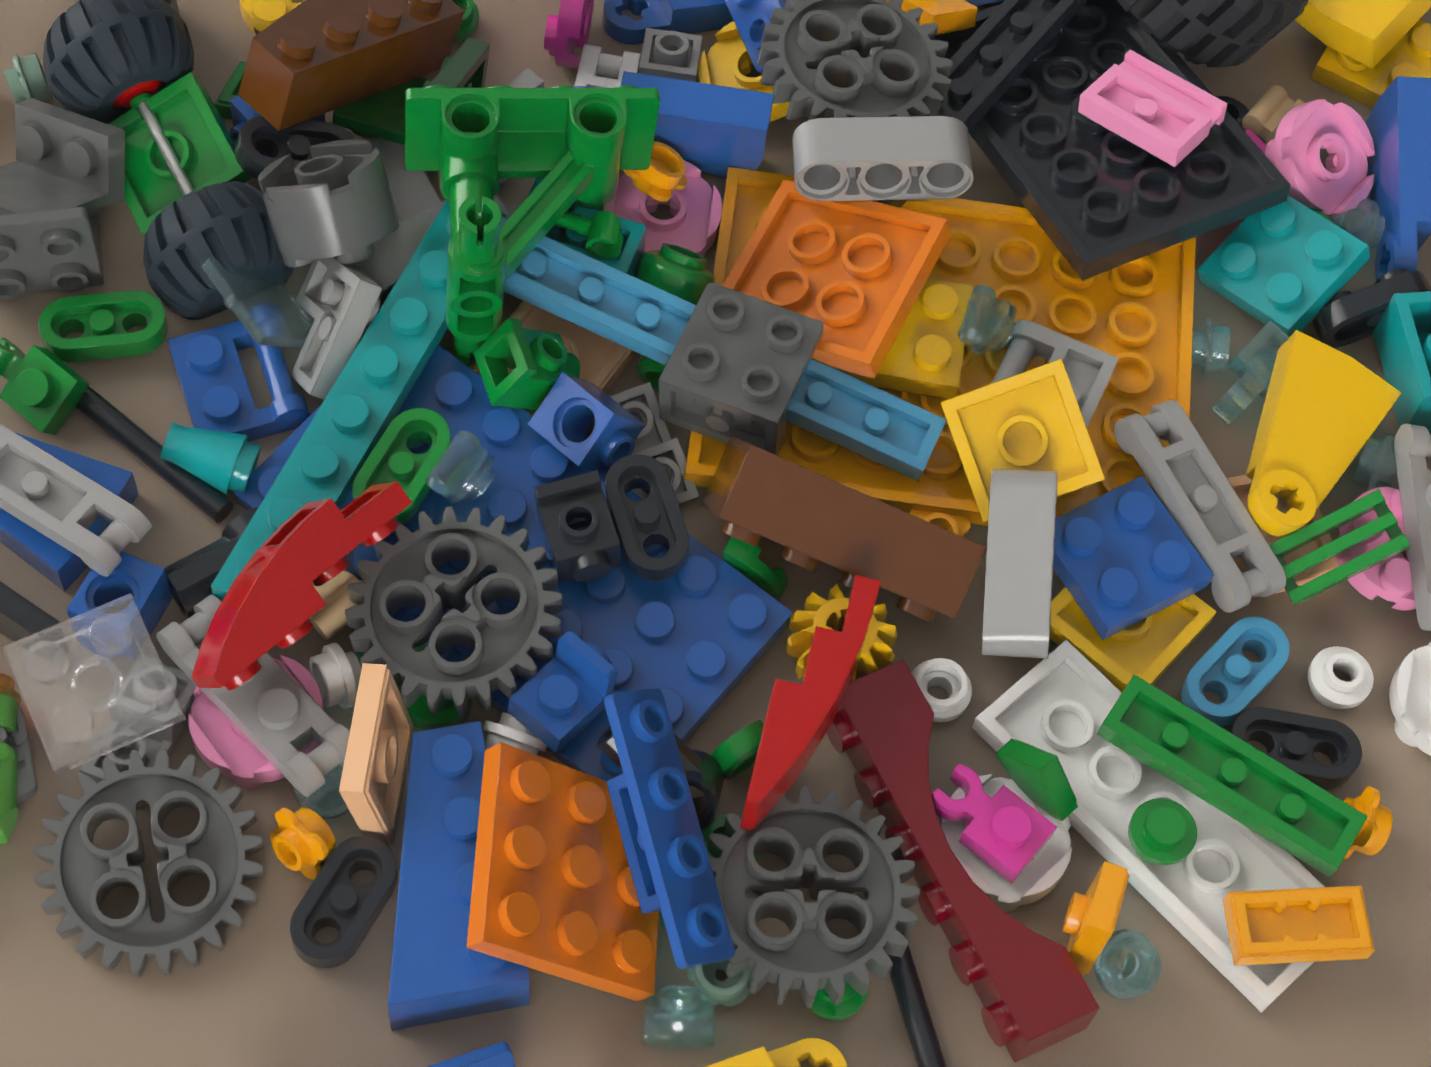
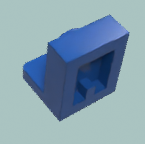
(565, 692)

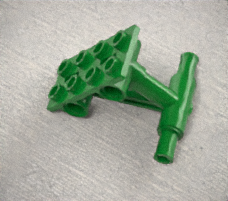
(496, 132)

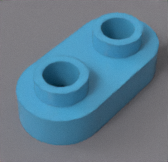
(1231, 674)

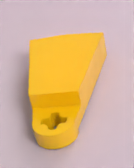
(1362, 27)
(1310, 430)

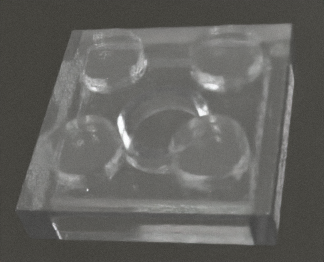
(93, 683)

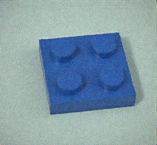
(1125, 558)

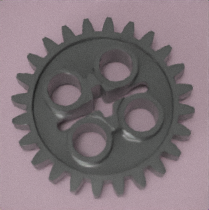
(853, 60)
(500, 643)
(88, 873)
(810, 954)

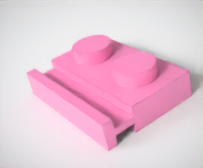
(1152, 108)

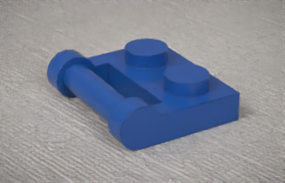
(218, 389)

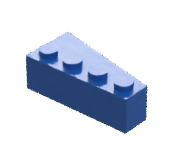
(430, 966)

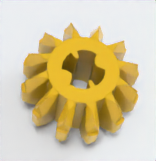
(831, 615)

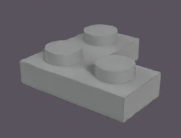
(343, 307)

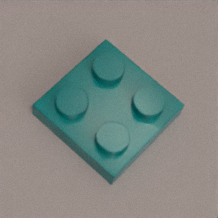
(1284, 264)

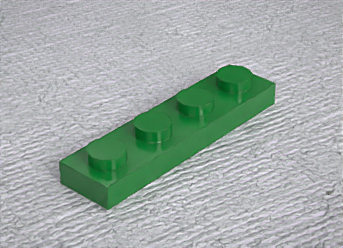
(1232, 776)

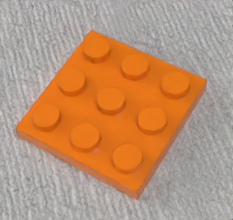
(843, 265)
(557, 878)

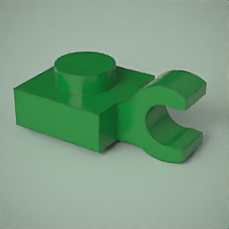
(39, 385)

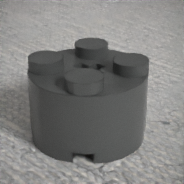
(329, 203)

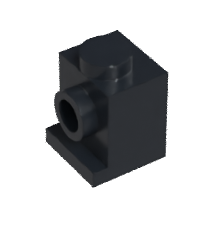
(572, 505)

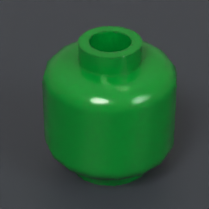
(675, 271)

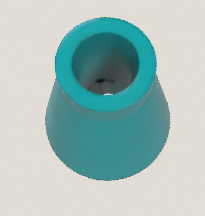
(213, 456)

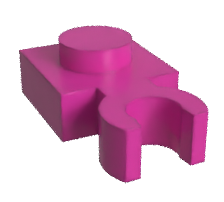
(999, 829)

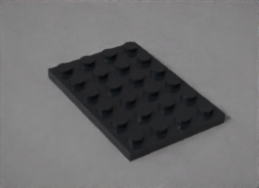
(1093, 188)

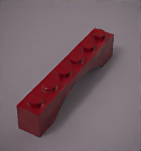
(1022, 978)

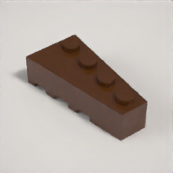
(343, 52)
(842, 528)

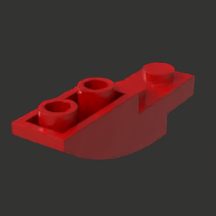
(274, 590)

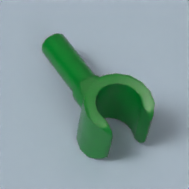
(602, 233)

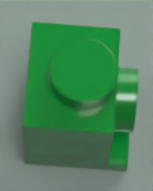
(536, 360)

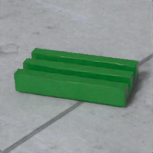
(1336, 519)

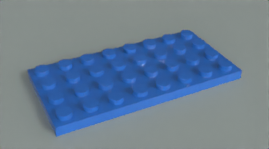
(674, 634)

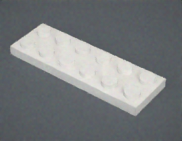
(1061, 711)

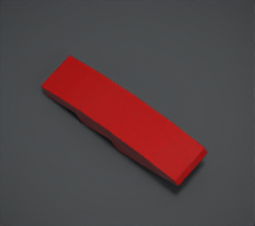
(804, 712)

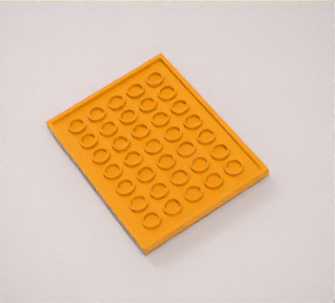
(1130, 312)

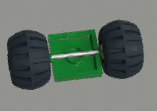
(182, 181)

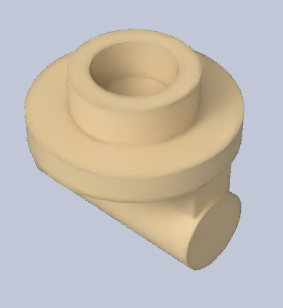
(1268, 112)
(336, 596)

